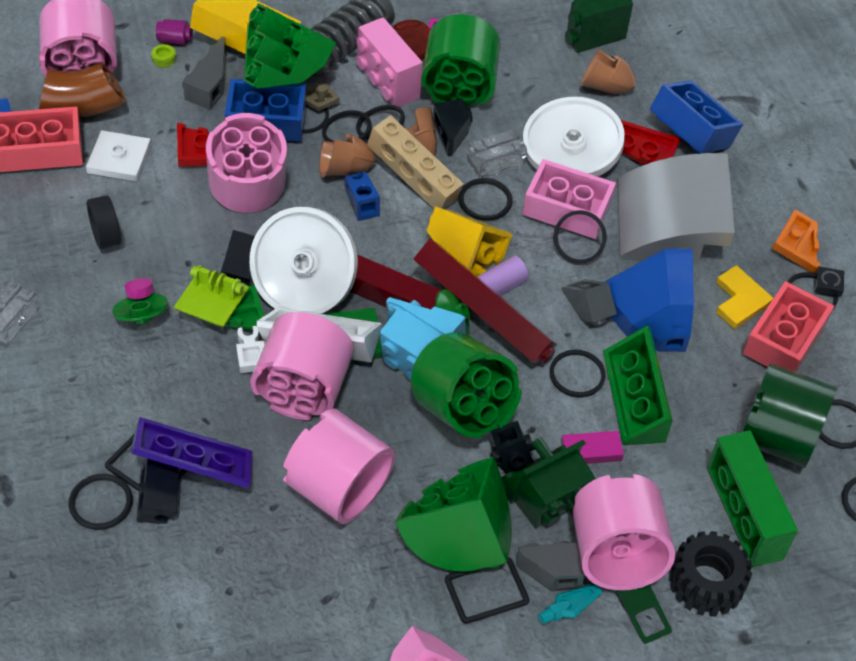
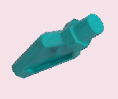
(570, 603)

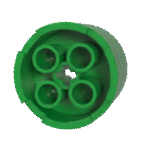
(461, 60)
(466, 384)

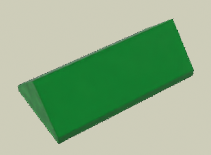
(638, 389)

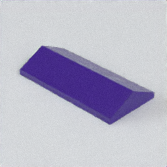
(192, 452)

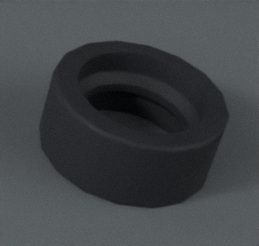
(103, 221)

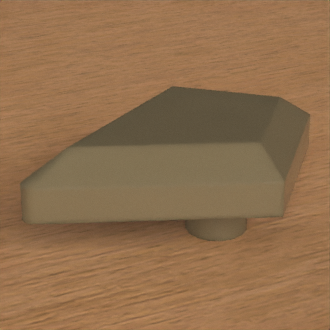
(320, 96)

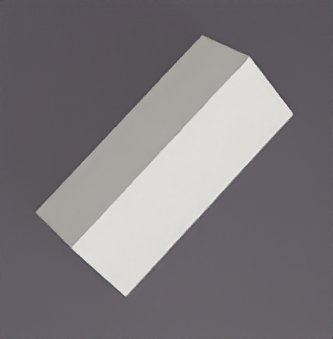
(361, 332)

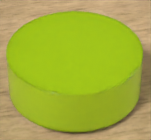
(163, 55)

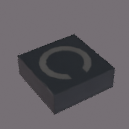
(829, 281)

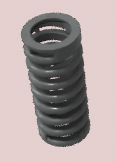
(346, 13)

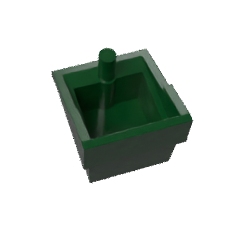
(549, 484)

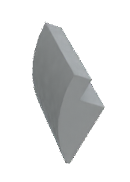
(675, 205)

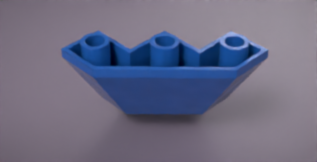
(657, 296)

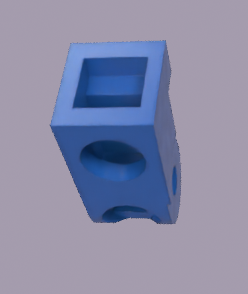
(362, 195)

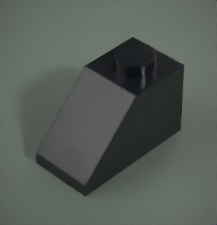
(452, 123)

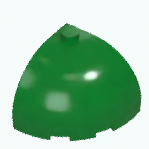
(461, 521)

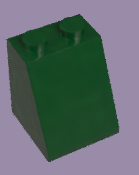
(597, 23)

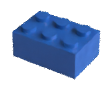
(280, 105)
(695, 116)

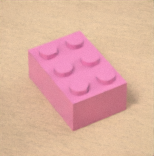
(389, 62)
(561, 190)

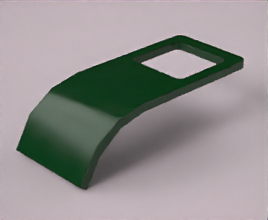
(641, 600)

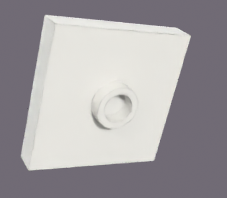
(118, 155)

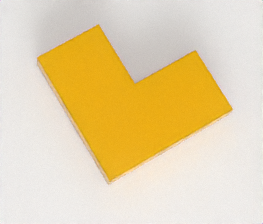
(747, 297)

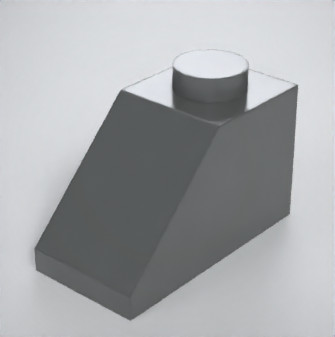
(591, 300)

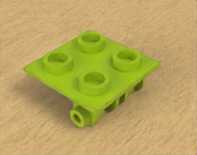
(211, 296)

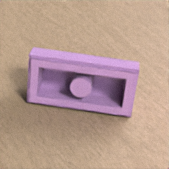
(506, 275)

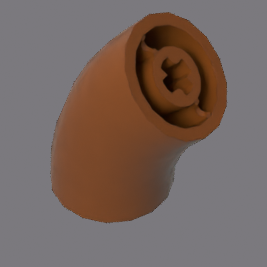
(89, 89)

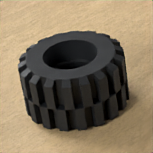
(704, 593)

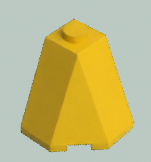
(468, 240)

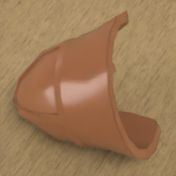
(608, 74)
(424, 129)
(345, 157)

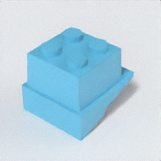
(411, 330)

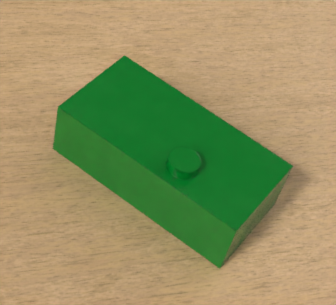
(751, 498)

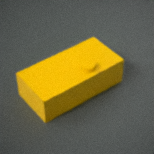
(226, 20)

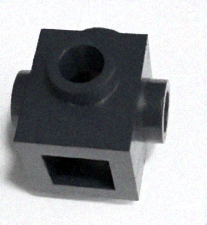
(513, 452)

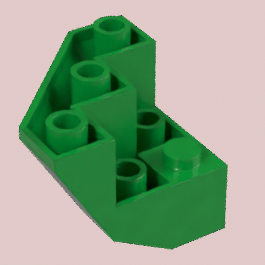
(281, 50)

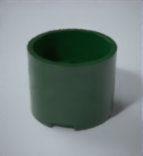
(789, 414)

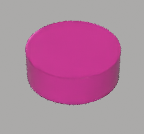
(139, 288)

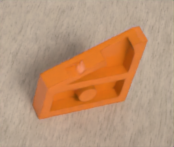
(799, 241)

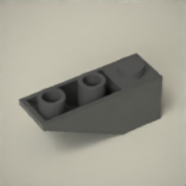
(206, 81)

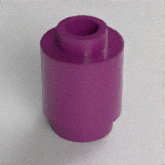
(174, 31)

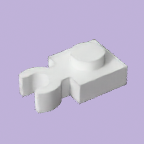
(248, 350)

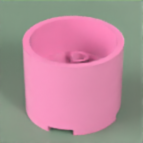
(76, 35)
(246, 163)
(302, 365)
(338, 466)
(623, 532)

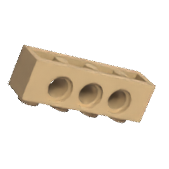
(414, 163)

